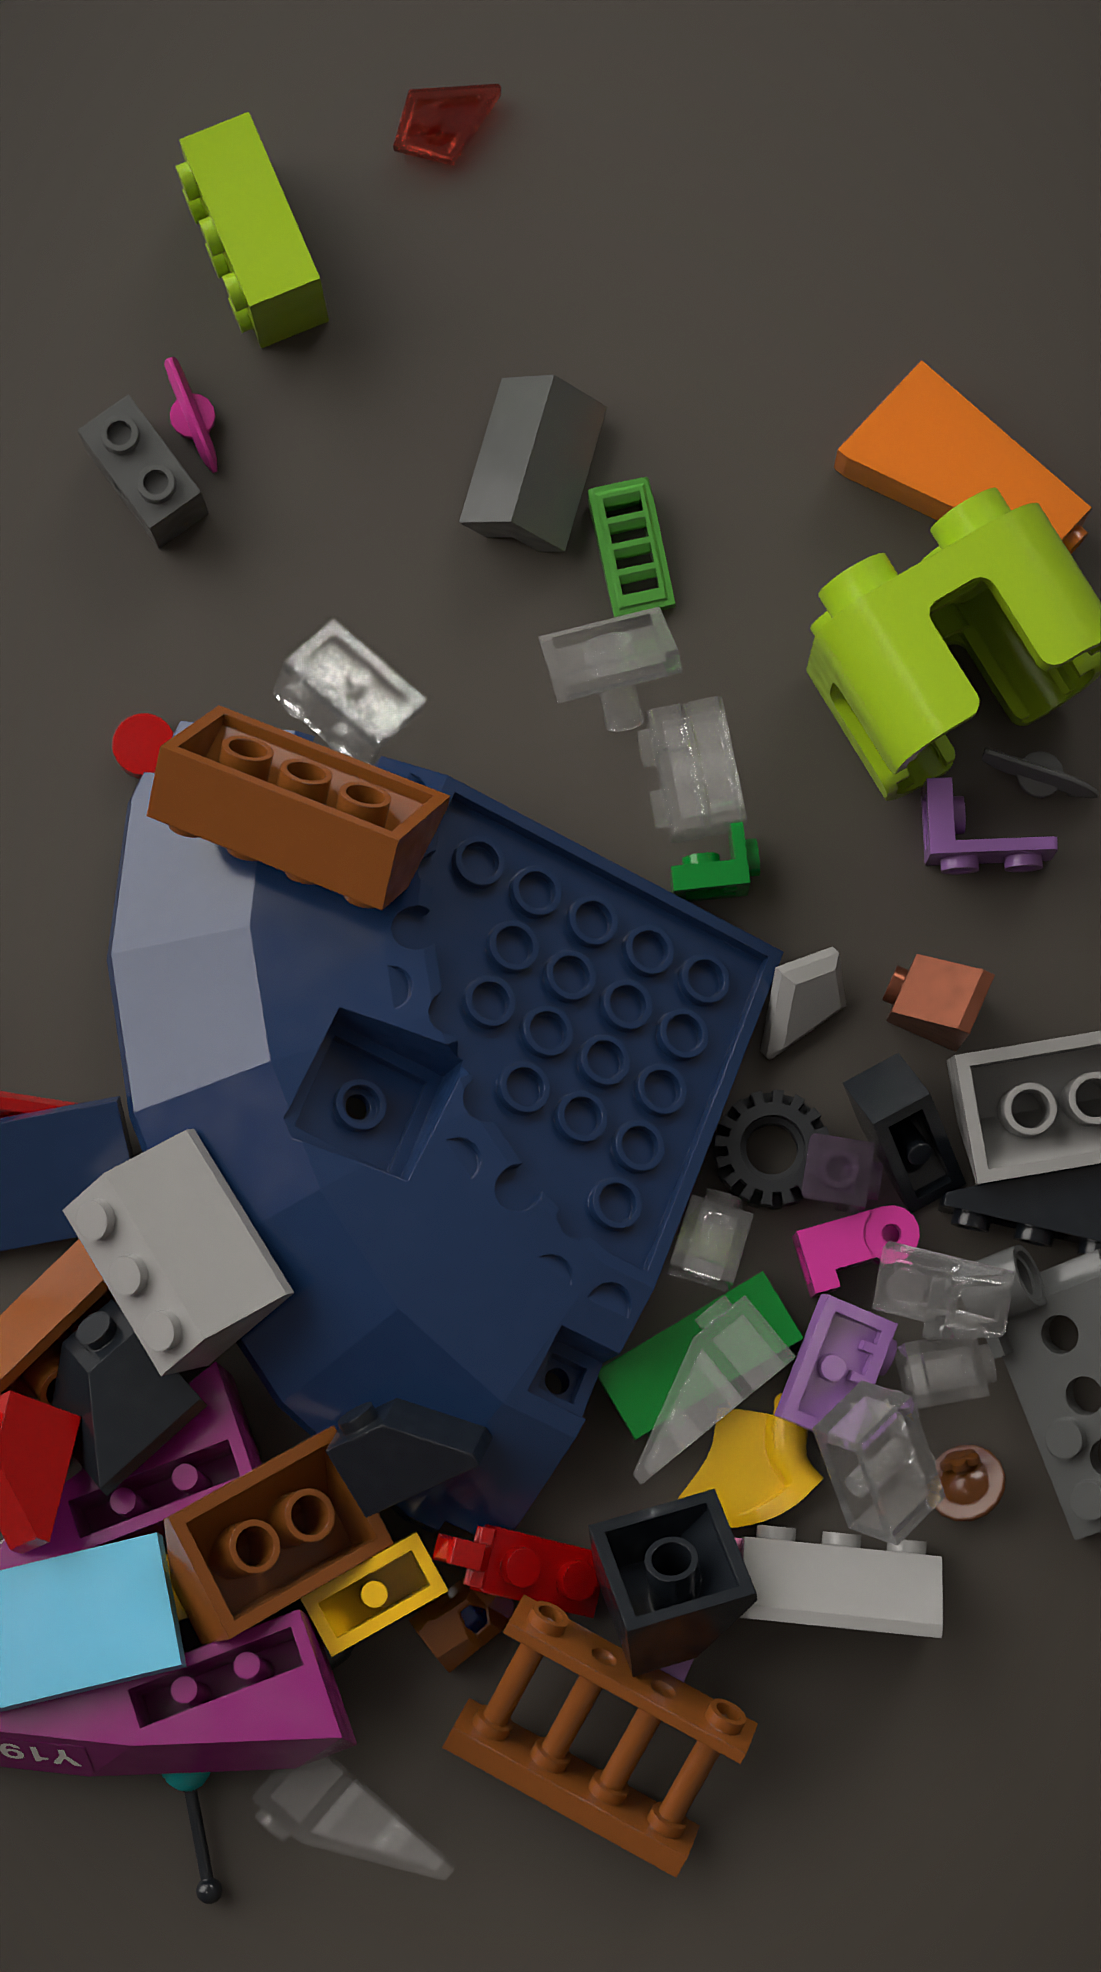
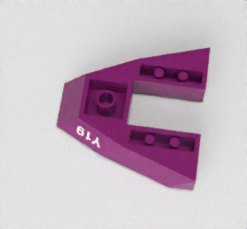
(240, 1700)

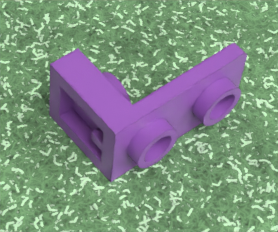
(945, 816)

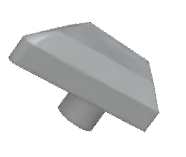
(802, 999)

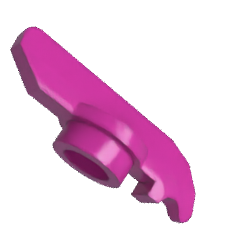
(192, 414)

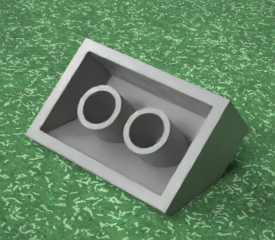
(1029, 1106)
(178, 1253)
(844, 1583)

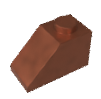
(937, 999)

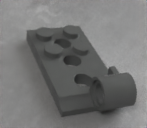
(1047, 1375)

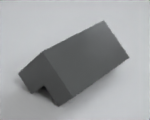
(533, 462)

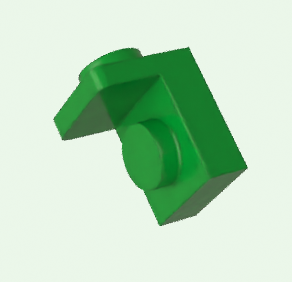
(708, 878)

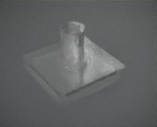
(610, 661)

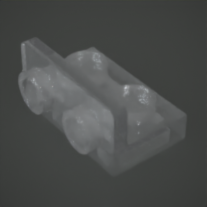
(346, 693)

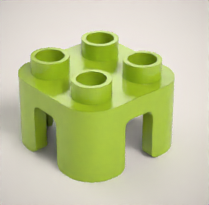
(993, 587)

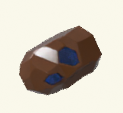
(461, 1623)

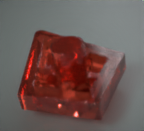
(443, 120)

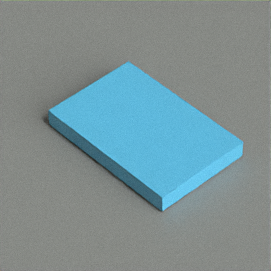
(87, 1621)

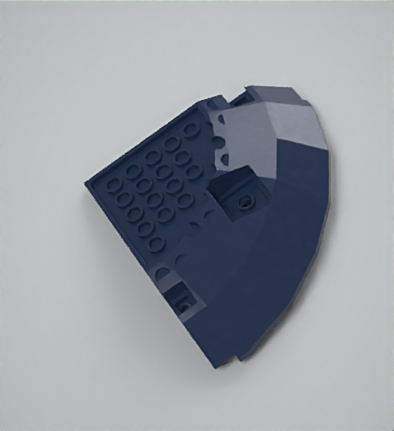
(533, 1092)

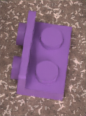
(835, 1355)

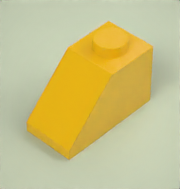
(374, 1593)

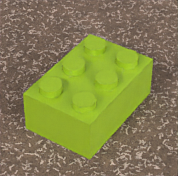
(250, 231)

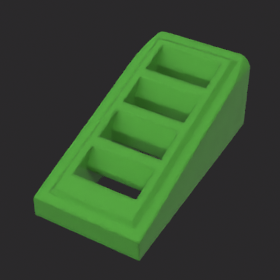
(620, 496)

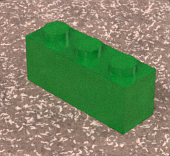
(643, 1376)

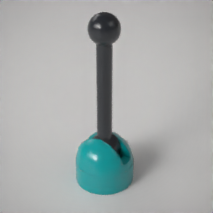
(209, 1888)

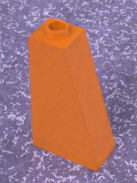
(939, 450)

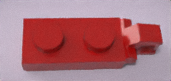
(524, 1564)

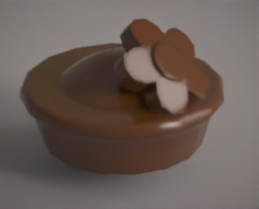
(971, 1482)

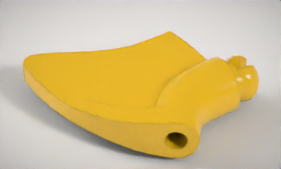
(756, 1467)

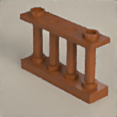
(573, 1787)

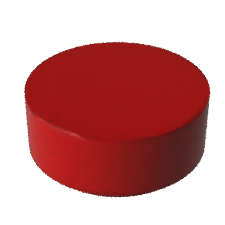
(139, 741)

